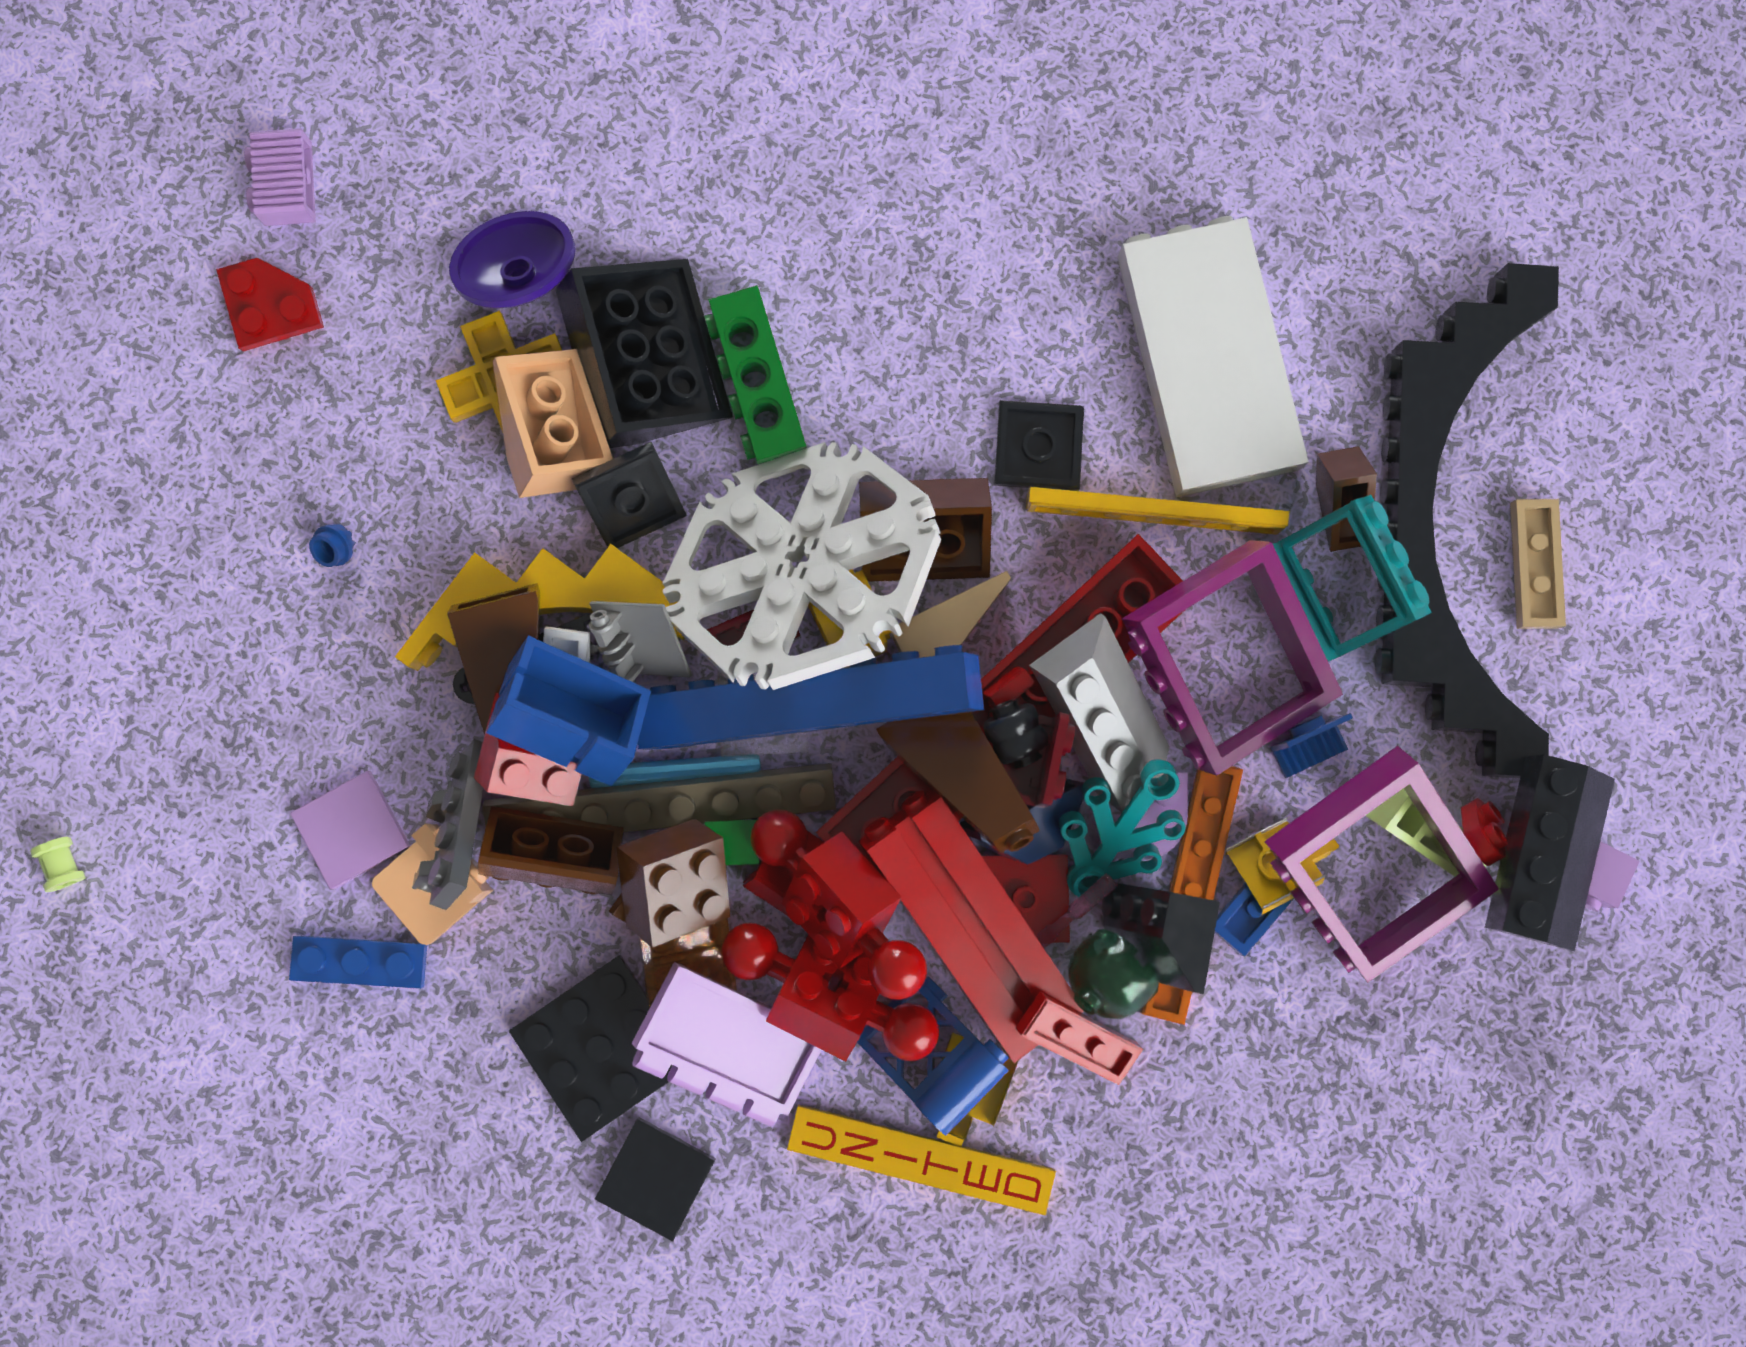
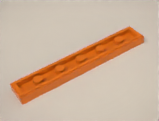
(1198, 865)

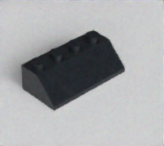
(1550, 851)

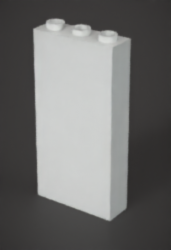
(1211, 356)

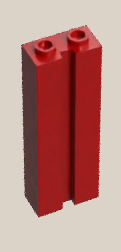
(965, 916)

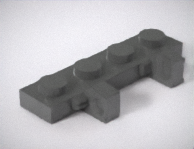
(458, 812)

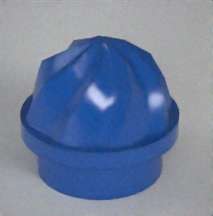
(332, 545)

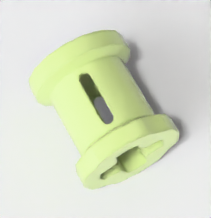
(57, 864)

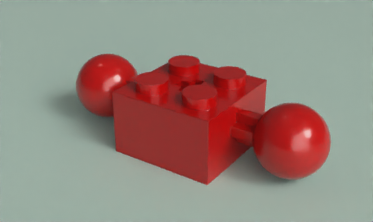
(840, 902)
(825, 1002)

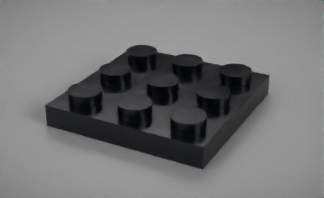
(586, 1048)

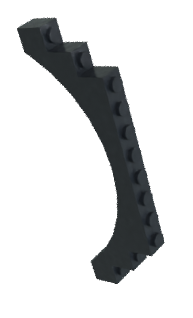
(1424, 397)

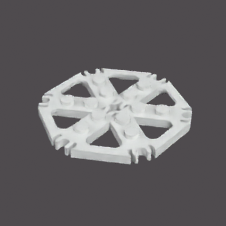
(822, 580)

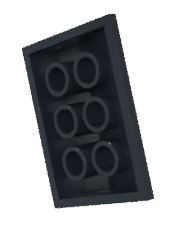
(643, 349)

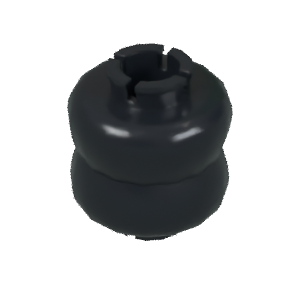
(1016, 733)

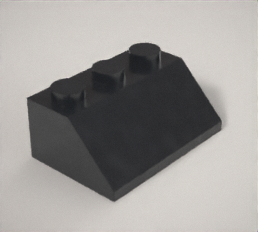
(1167, 929)

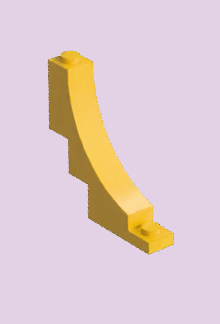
(561, 590)

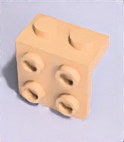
(412, 905)

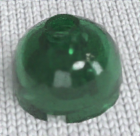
(1109, 977)

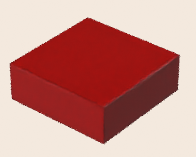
(1009, 686)

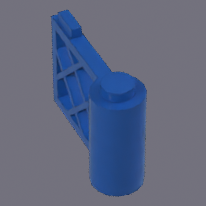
(957, 1080)

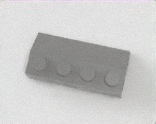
(1105, 704)

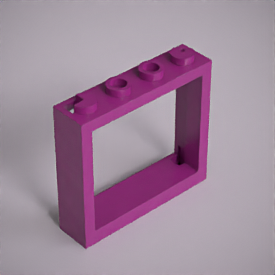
(1291, 626)
(1345, 808)

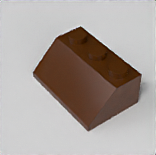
(964, 523)
(550, 851)

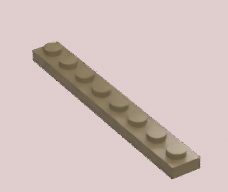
(704, 799)

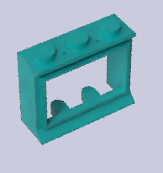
(1387, 560)

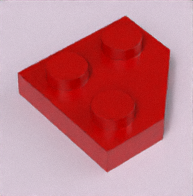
(267, 303)

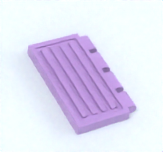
(725, 1040)

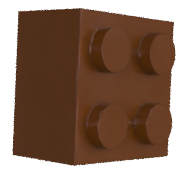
(673, 882)

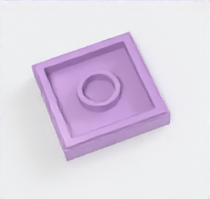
(350, 830)

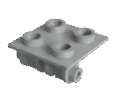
(637, 640)

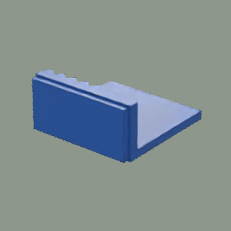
(1311, 744)

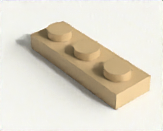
(1537, 564)

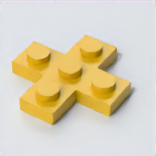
(475, 387)

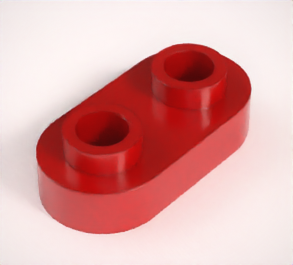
(1483, 830)

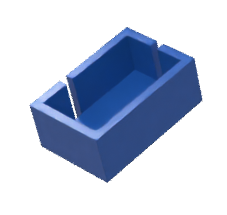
(569, 711)

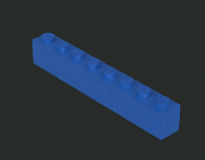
(838, 699)

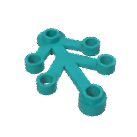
(1122, 834)

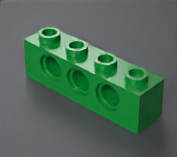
(746, 313)

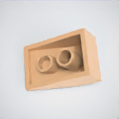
(548, 421)

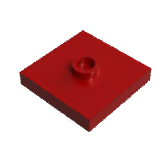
(1036, 889)

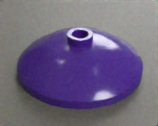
(512, 259)

